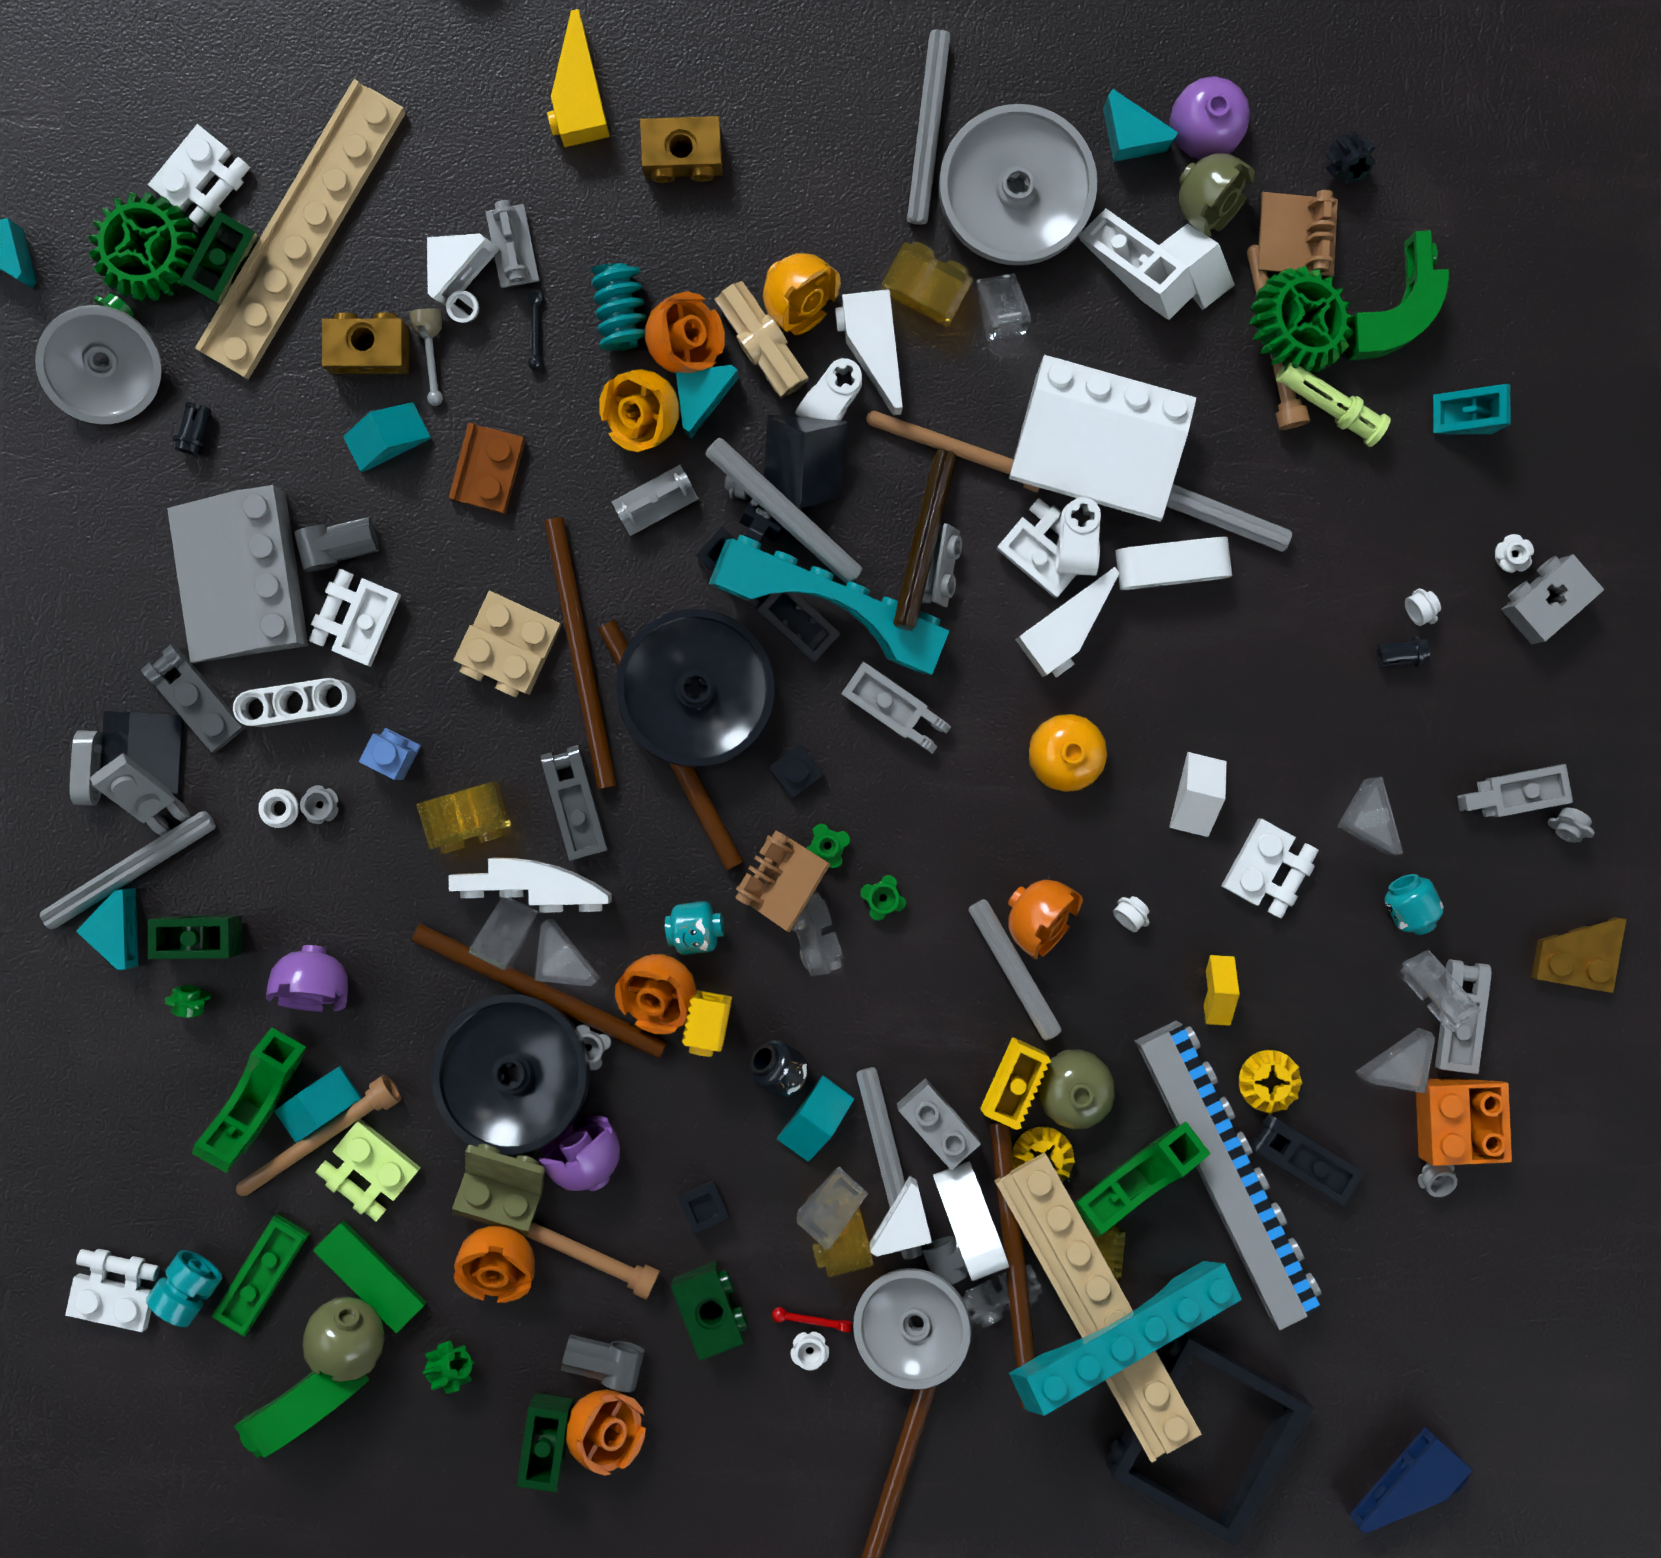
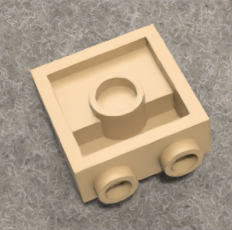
(507, 644)

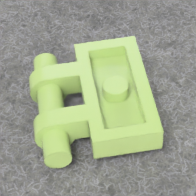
(373, 1159)

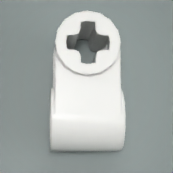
(826, 398)
(1079, 546)

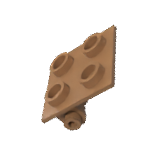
(1298, 232)
(782, 880)

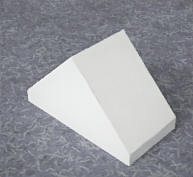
(1204, 261)
(455, 262)
(1199, 794)
(904, 1223)

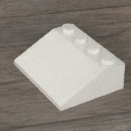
(1102, 437)

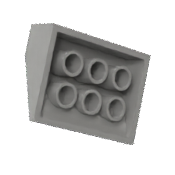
(237, 574)

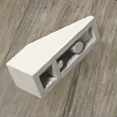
(1140, 263)
(871, 338)
(1063, 632)

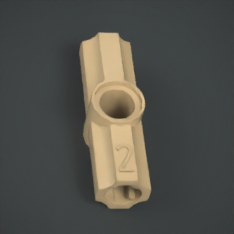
(761, 339)

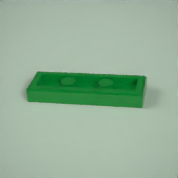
(260, 1275)
(370, 1276)

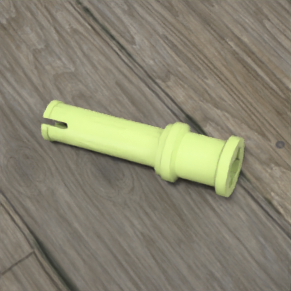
(1350, 410)

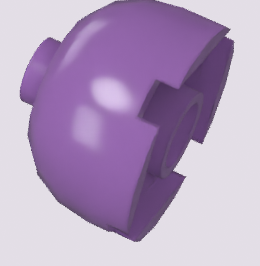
(1210, 117)
(308, 980)
(583, 1157)

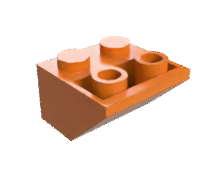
(1464, 1122)

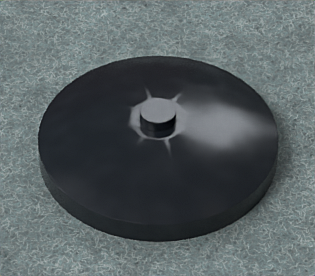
(695, 688)
(510, 1074)

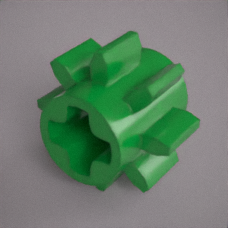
(448, 1367)

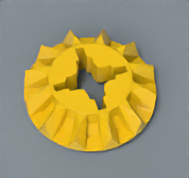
(1258, 1068)
(1040, 1140)

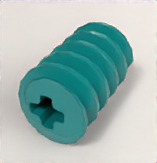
(617, 306)

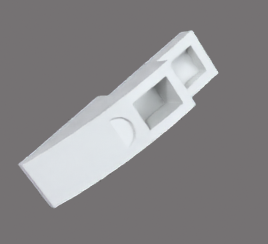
(546, 883)

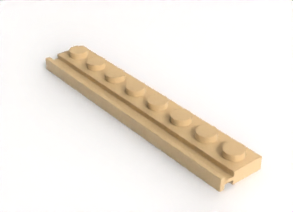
(301, 229)
(1094, 1301)

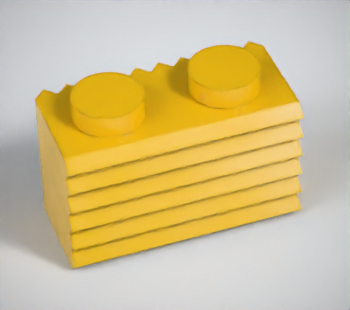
(706, 1023)
(1015, 1083)

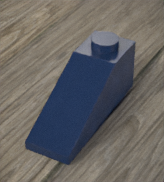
(1417, 1480)

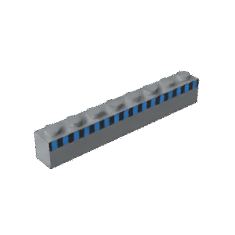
(1229, 1176)

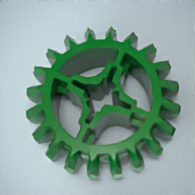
(114, 257)
(1284, 303)

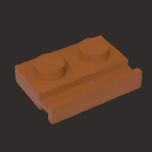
(487, 468)

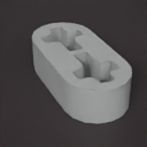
(84, 764)

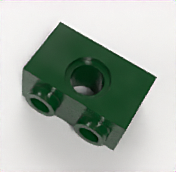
(219, 258)
(194, 937)
(709, 1333)
(544, 1442)

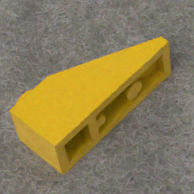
(575, 93)

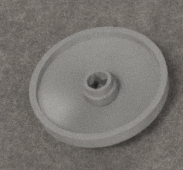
(1017, 184)

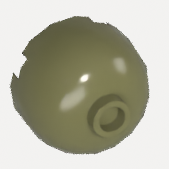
(1213, 191)
(1076, 1089)
(343, 1339)

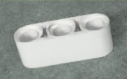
(1173, 563)
(276, 699)
(971, 1221)

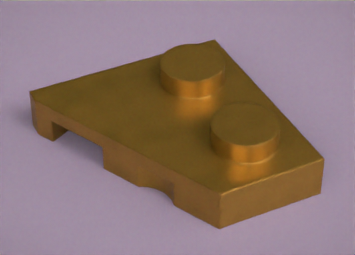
(1582, 956)

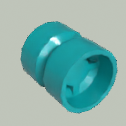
(180, 1294)

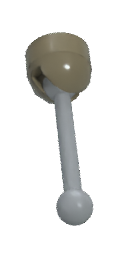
(427, 325)

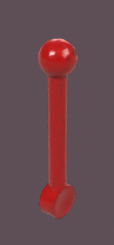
(779, 1315)

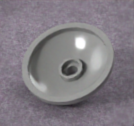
(92, 389)
(898, 1349)

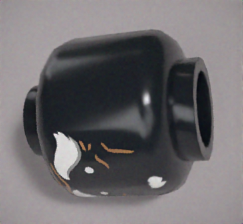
(778, 1068)

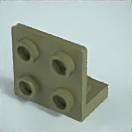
(499, 1188)

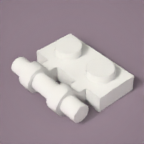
(190, 171)
(1034, 552)
(364, 622)
(1259, 862)
(112, 1301)

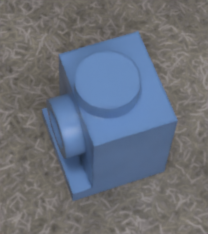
(390, 754)

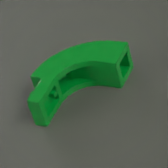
(1425, 291)
(252, 1102)
(1141, 1177)
(294, 1412)

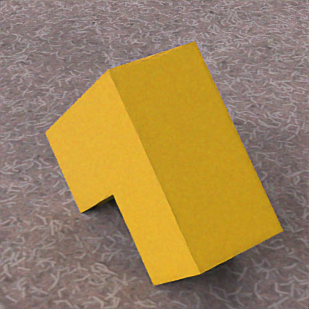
(1222, 990)

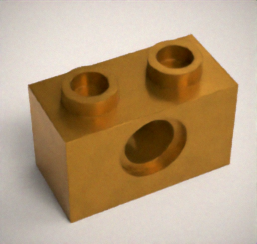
(662, 135)
(386, 355)

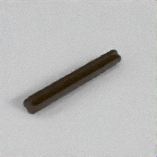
(924, 540)

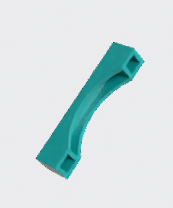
(754, 573)
(1080, 1365)

